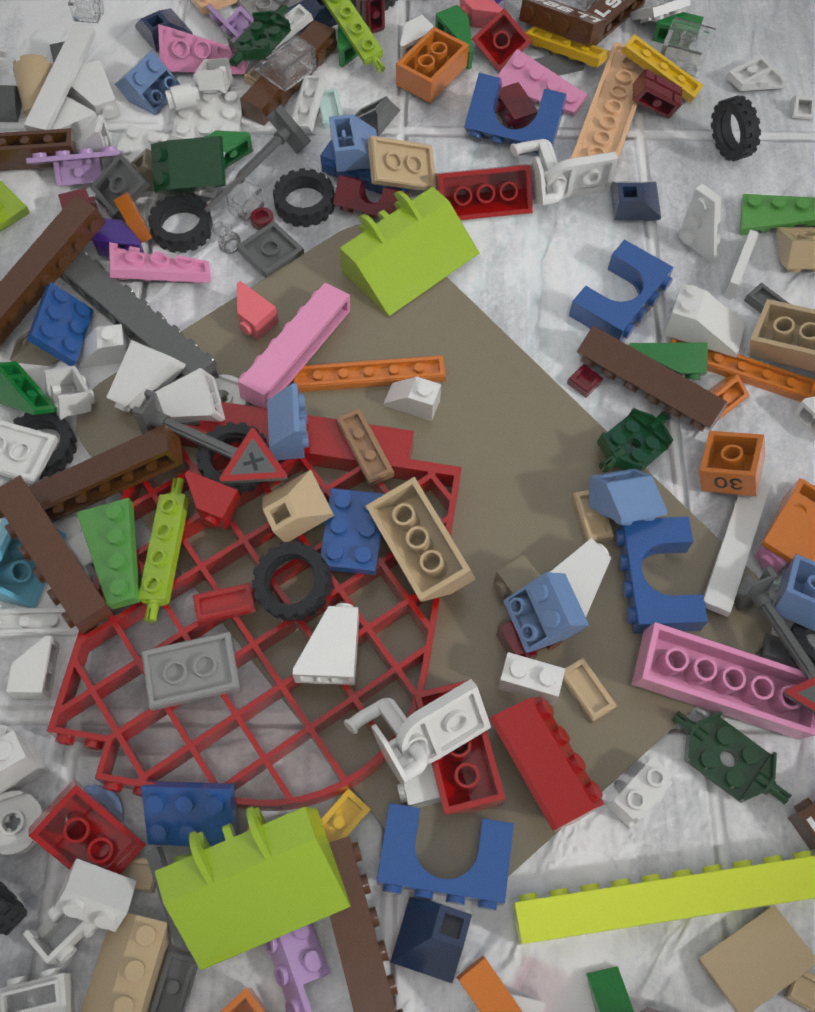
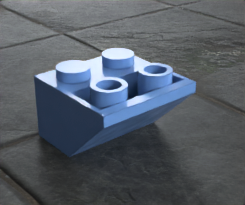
(146, 83)
(350, 142)
(287, 424)
(626, 496)
(545, 611)

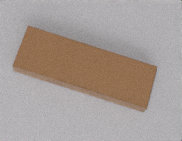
(364, 447)

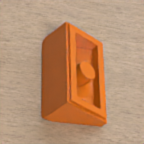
(133, 217)
(731, 390)

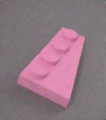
(186, 51)
(536, 77)
(156, 266)

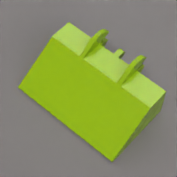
(407, 250)
(252, 885)

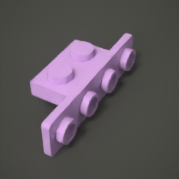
(236, 23)
(76, 168)
(296, 963)

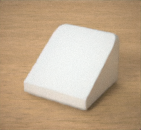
(802, 107)

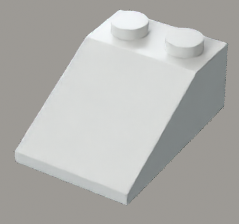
(703, 319)

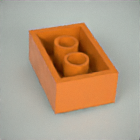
(432, 64)

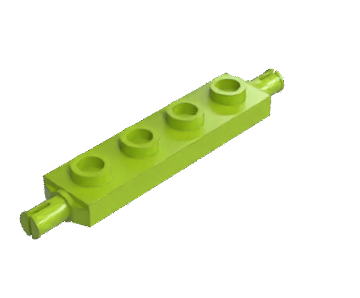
(356, 32)
(163, 550)

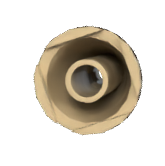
(30, 76)

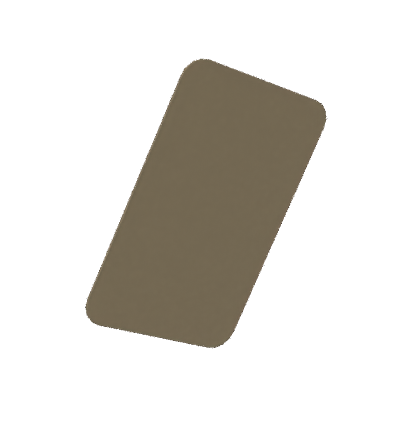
(521, 461)

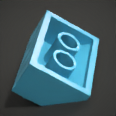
(17, 578)

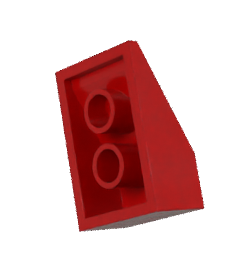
(86, 830)

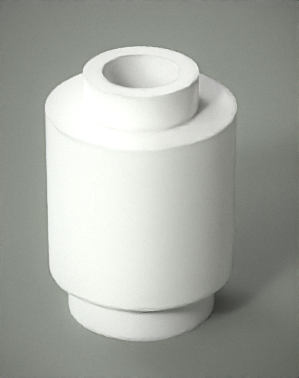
(182, 96)

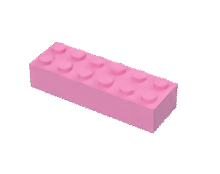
(721, 680)

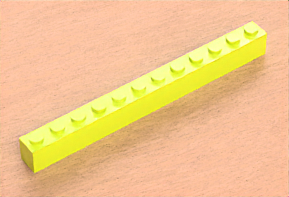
(664, 899)

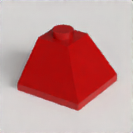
(501, 39)

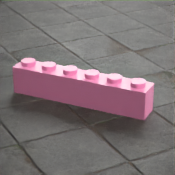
(294, 345)

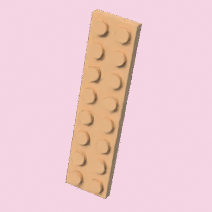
(611, 107)

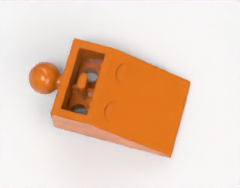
(794, 524)

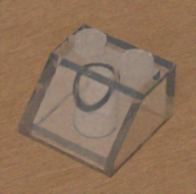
(688, 45)
(288, 64)

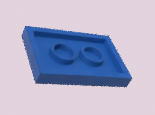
(60, 324)
(351, 535)
(185, 807)

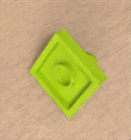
(11, 207)

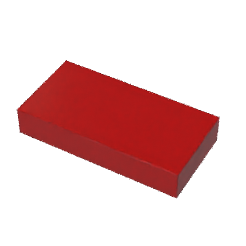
(224, 603)

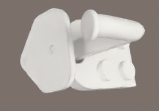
(566, 178)
(428, 731)

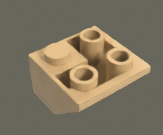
(296, 507)

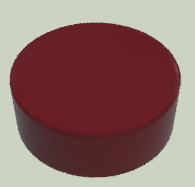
(261, 217)

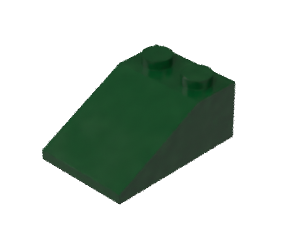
(188, 165)

